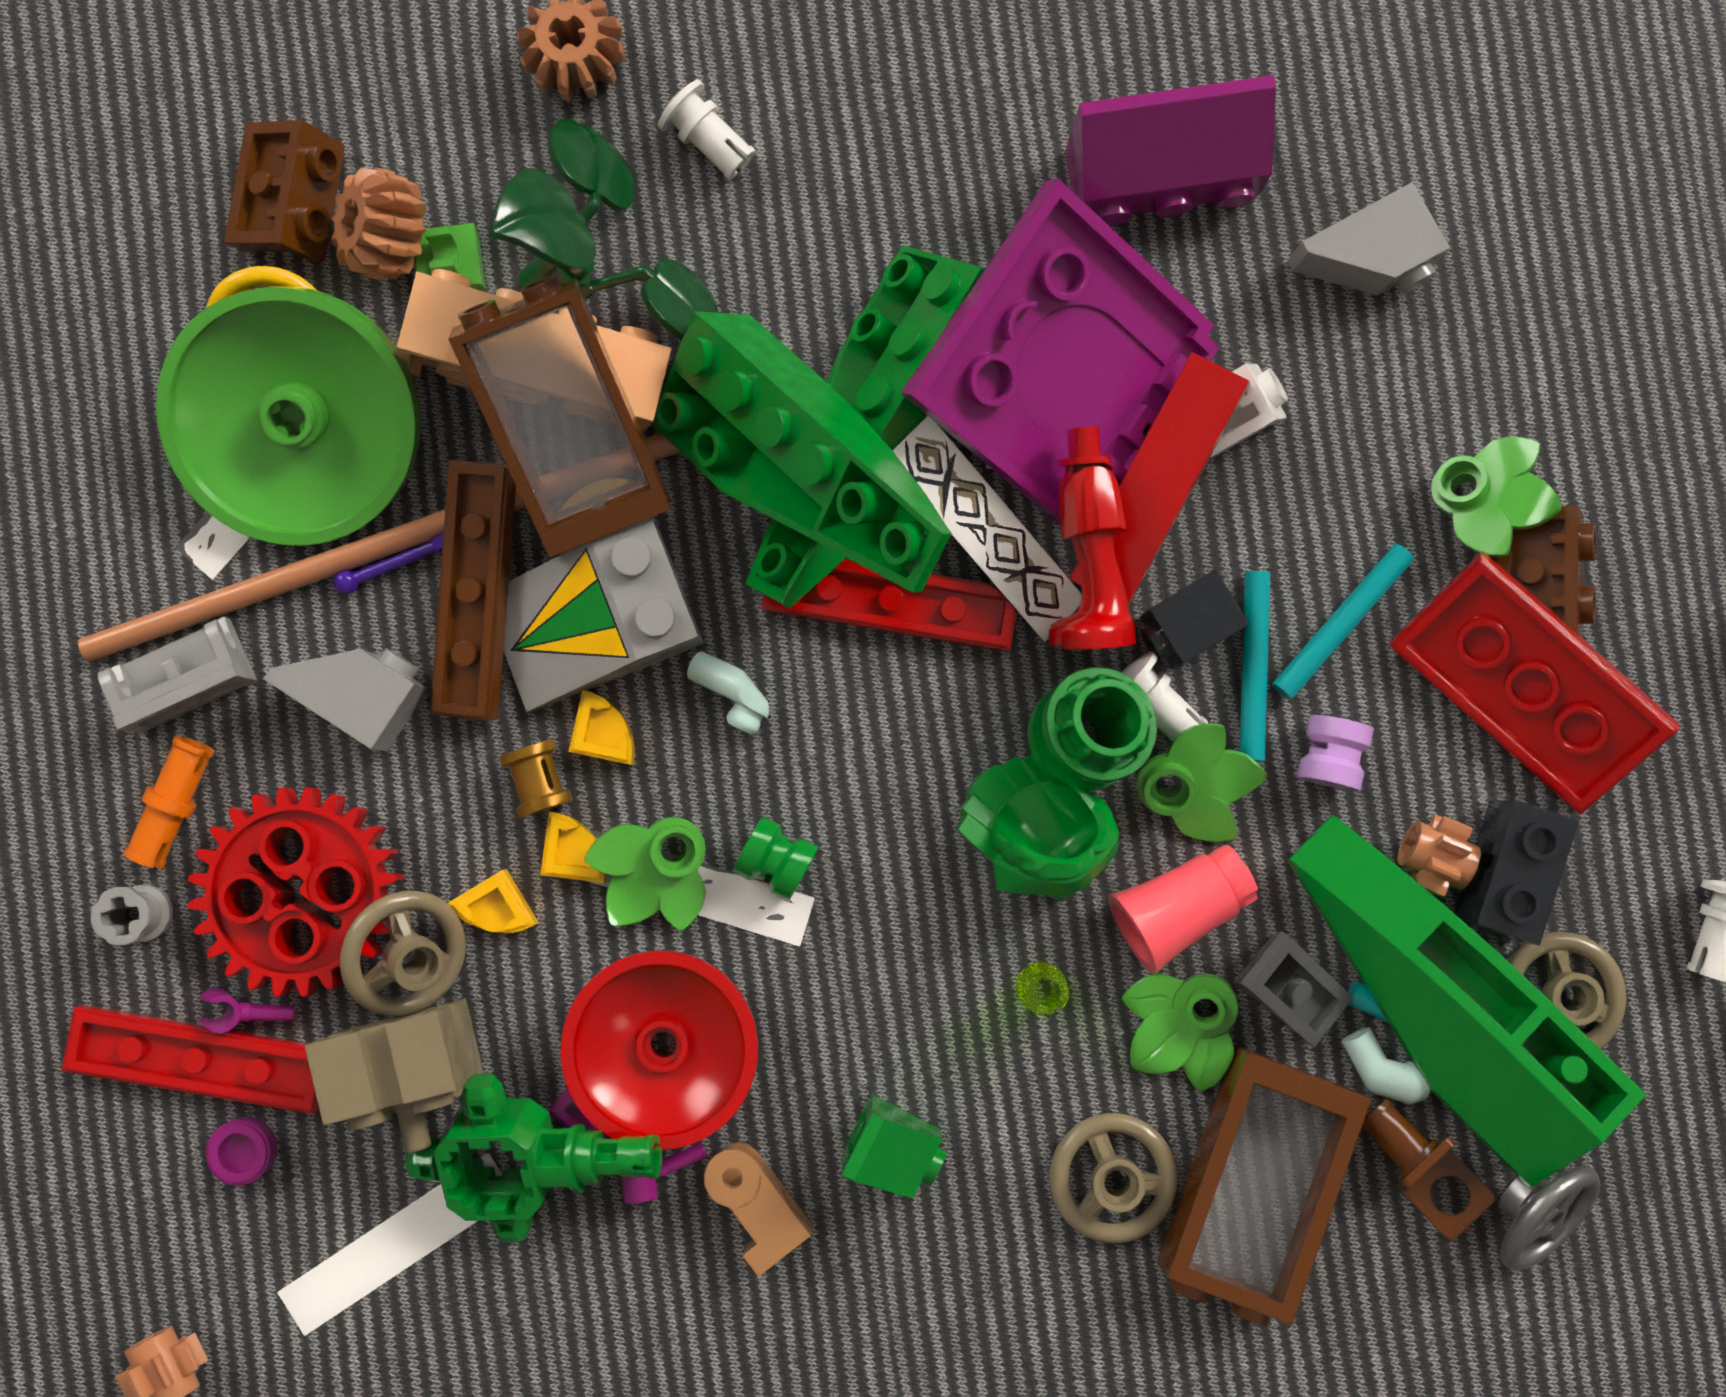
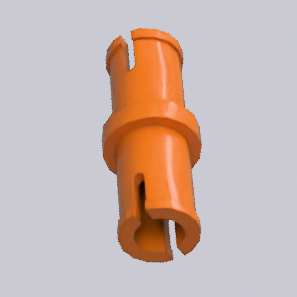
(168, 802)

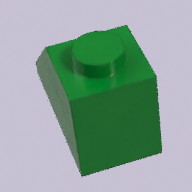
(892, 1149)

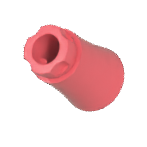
(1182, 905)

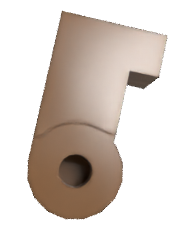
(747, 1185)

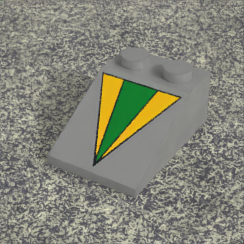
(596, 616)

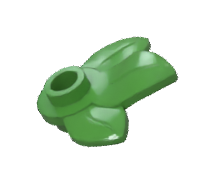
(1504, 495)
(1207, 783)
(646, 880)
(1175, 1034)

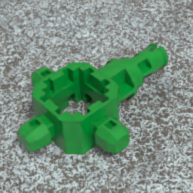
(551, 1157)

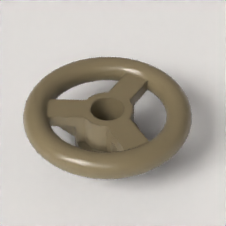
(427, 973)
(1587, 993)
(1121, 1200)

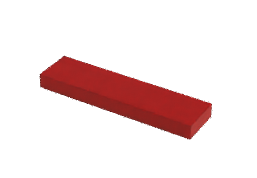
(1172, 463)
(944, 611)
(190, 1058)

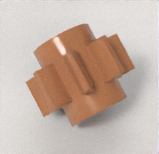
(1439, 854)
(162, 1365)

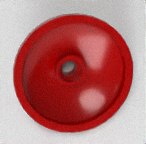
(630, 1085)

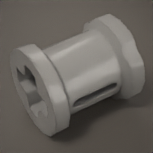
(110, 918)

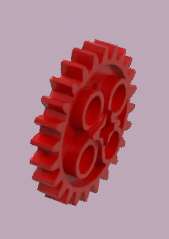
(263, 938)

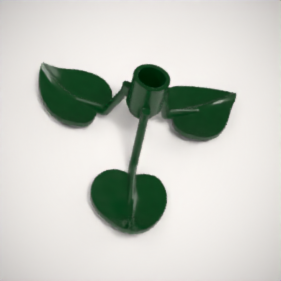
(543, 219)

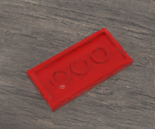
(1533, 683)

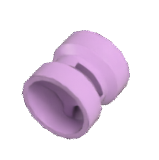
(1335, 752)

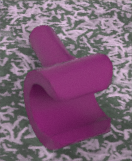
(242, 1011)
(644, 1189)

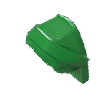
(1037, 831)

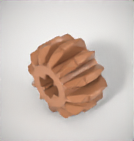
(573, 65)
(378, 224)

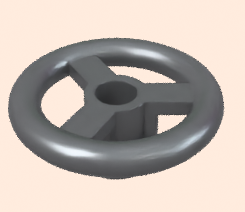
(1545, 1215)

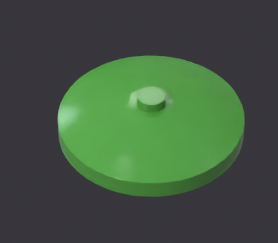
(288, 415)

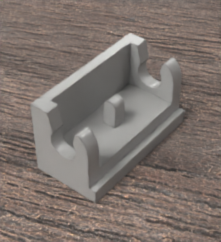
(176, 677)

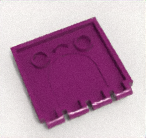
(1057, 340)

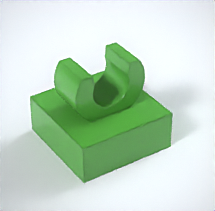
(455, 250)

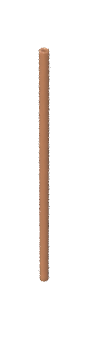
(287, 578)

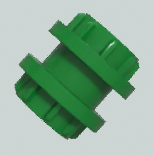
(1118, 712)

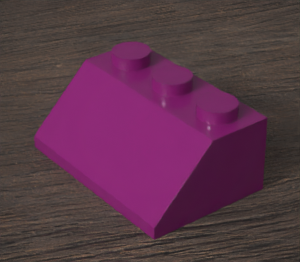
(1173, 149)

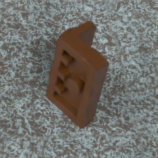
(285, 189)
(1551, 565)

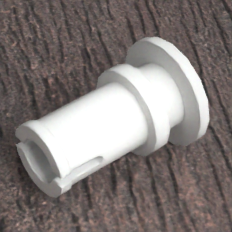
(706, 130)
(1171, 710)
(1710, 949)

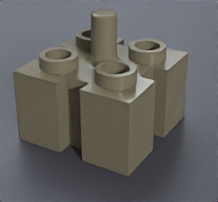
(396, 1068)

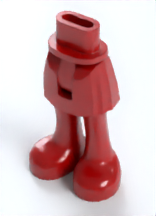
(1091, 518)

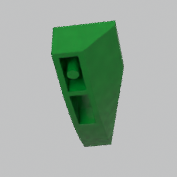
(869, 373)
(795, 449)
(1464, 1012)

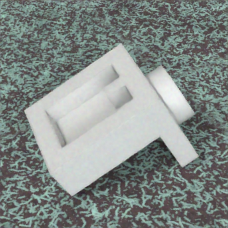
(1257, 409)

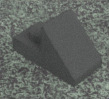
(1294, 988)

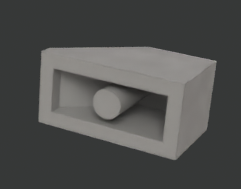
(1376, 247)
(355, 692)

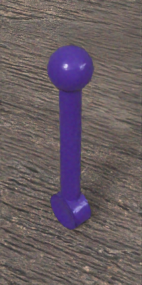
(348, 581)

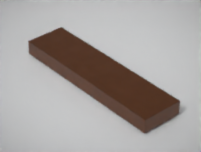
(473, 590)

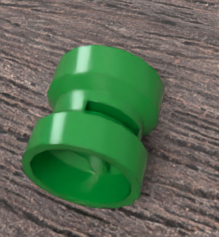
(775, 858)

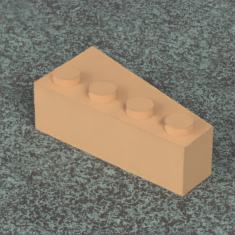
(445, 294)

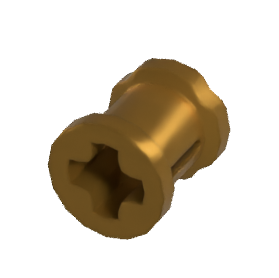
(535, 778)

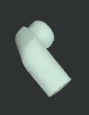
(733, 684)
(1382, 1075)

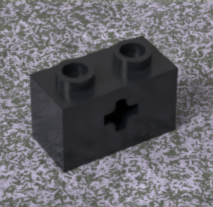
(1517, 871)

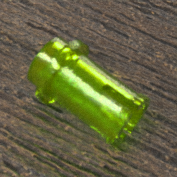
(1028, 982)

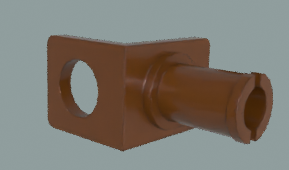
(1424, 1164)

